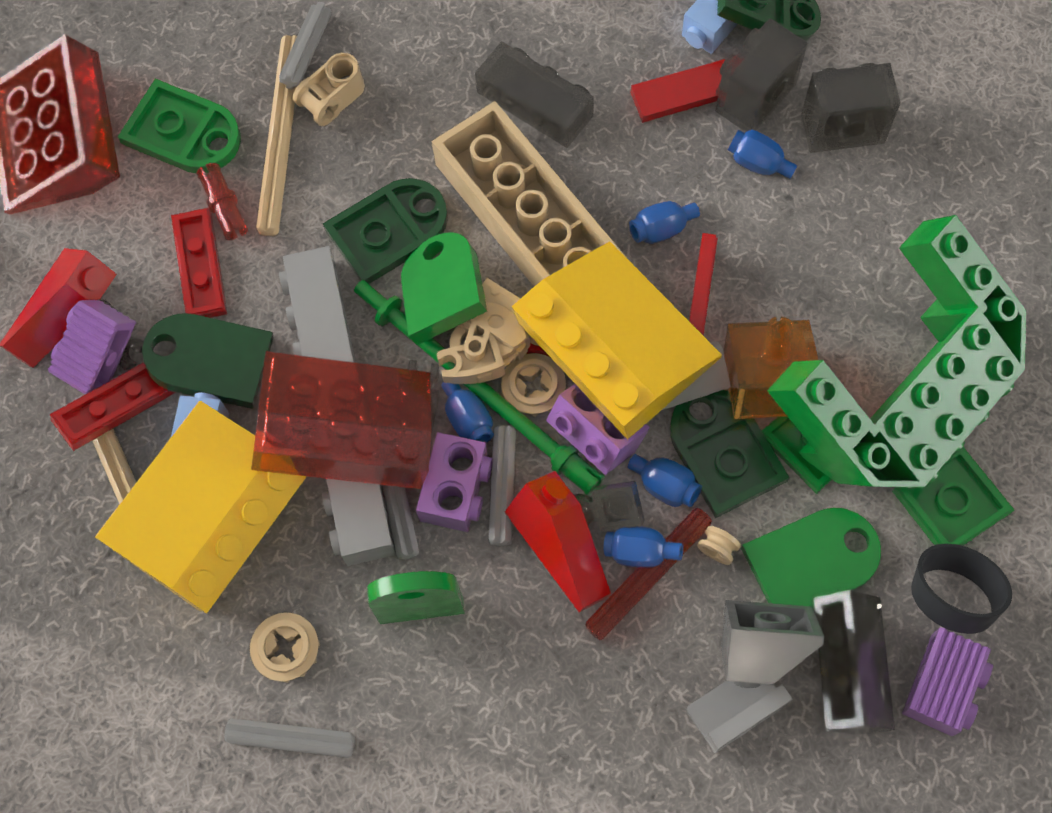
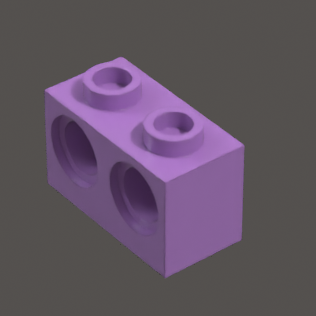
(591, 431)
(445, 482)

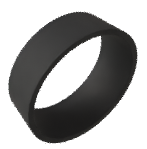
(972, 566)

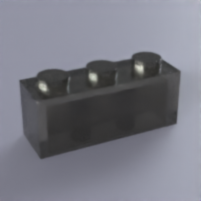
(535, 94)
(854, 664)

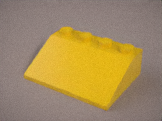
(615, 336)
(198, 508)

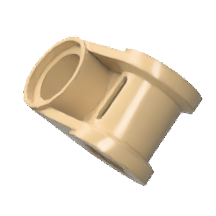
(329, 90)

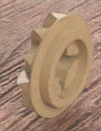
(529, 368)
(265, 644)

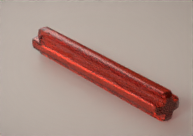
(644, 578)

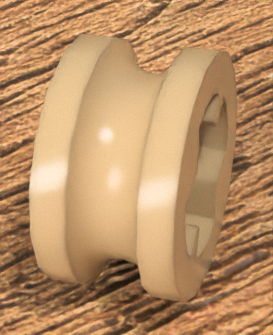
(719, 545)

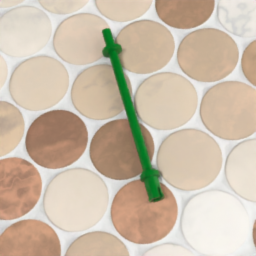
(562, 458)

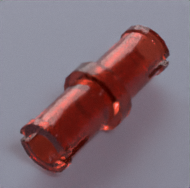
(222, 201)

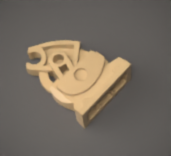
(490, 340)

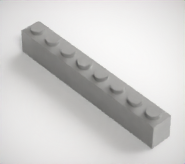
(323, 332)

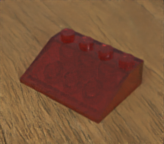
(55, 128)
(343, 421)

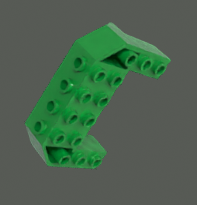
(945, 395)

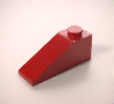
(42, 322)
(559, 536)

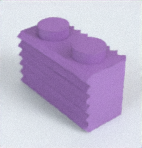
(91, 345)
(948, 682)

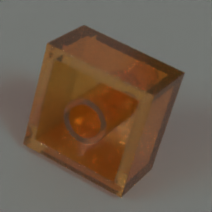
(758, 356)

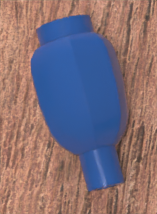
(760, 154)
(662, 221)
(467, 413)
(667, 480)
(640, 547)

